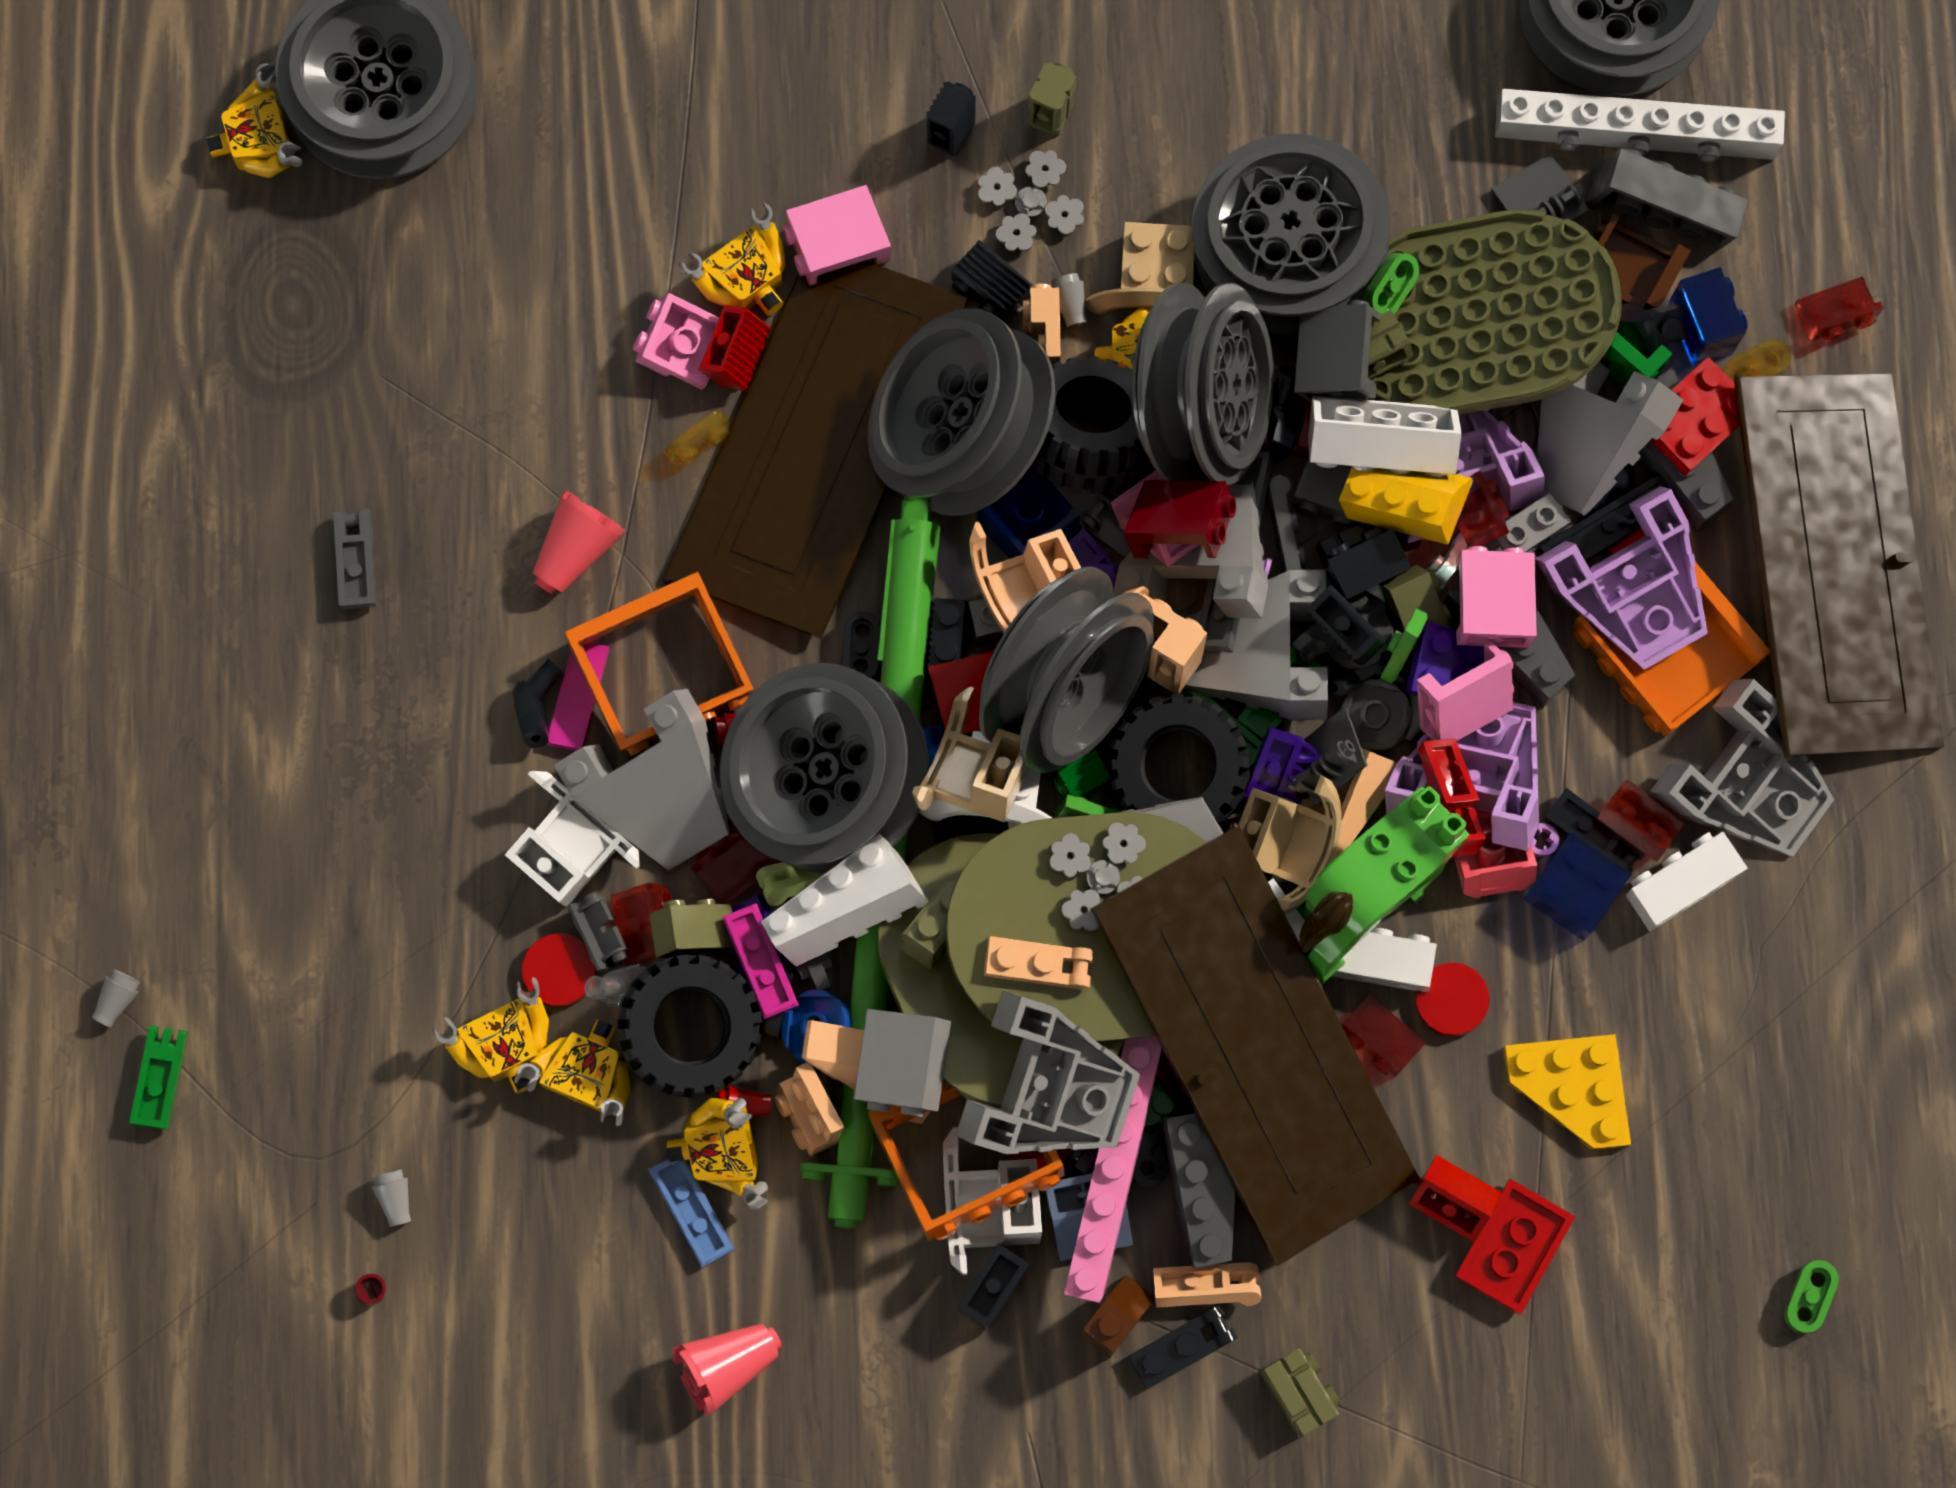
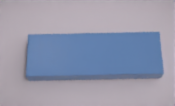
(692, 1211)

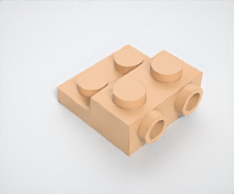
(1042, 319)
(809, 1110)

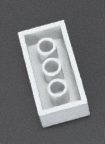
(1384, 436)

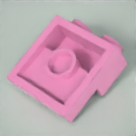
(676, 339)

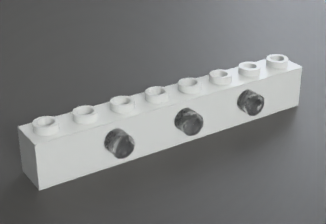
(1639, 125)

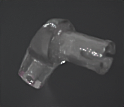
(612, 985)

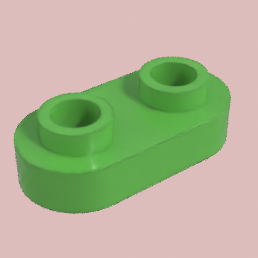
(1392, 287)
(1812, 1298)

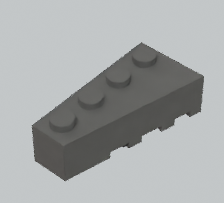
(1666, 197)
(1701, 492)
(1537, 669)
(1201, 1190)

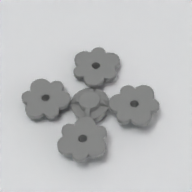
(1031, 201)
(1101, 876)

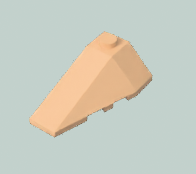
(1359, 797)
(837, 1053)

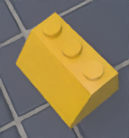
(1406, 502)

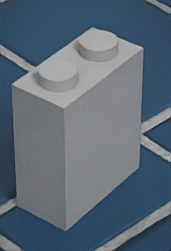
(902, 1062)

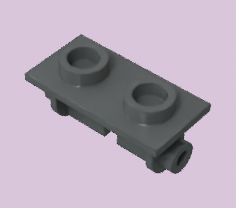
(604, 947)

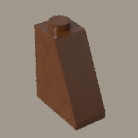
(1117, 1316)

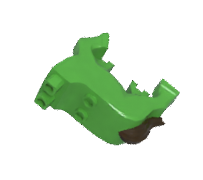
(1376, 877)

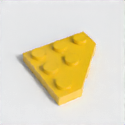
(1575, 1086)

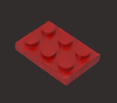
(1702, 419)
(1515, 1247)

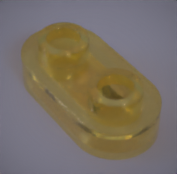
(1753, 362)
(707, 431)

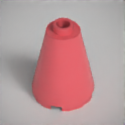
(573, 543)
(724, 1363)

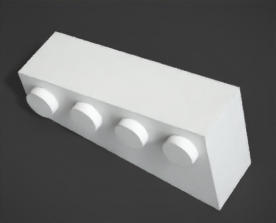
(845, 902)

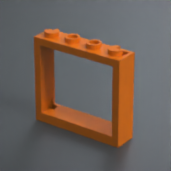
(635, 611)
(973, 1211)

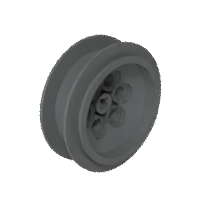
(329, 41)
(1626, 66)
(1284, 170)
(1203, 383)
(961, 412)
(1067, 668)
(766, 762)

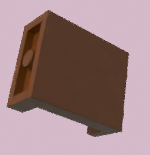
(1642, 264)

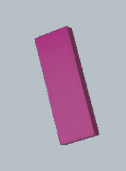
(575, 701)
(760, 962)

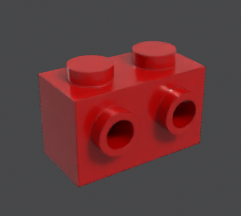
(1455, 1198)

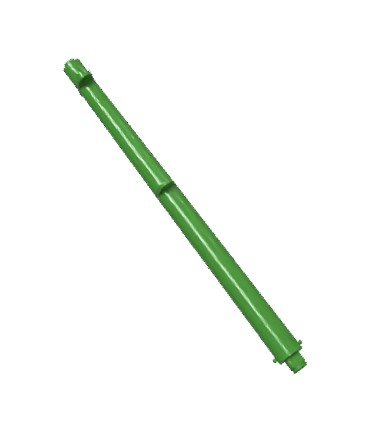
(903, 664)

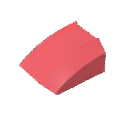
(1495, 866)

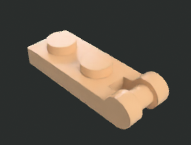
(1037, 963)
(1207, 1285)

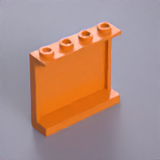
(1691, 676)

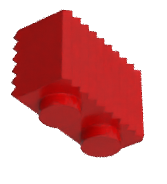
(734, 348)

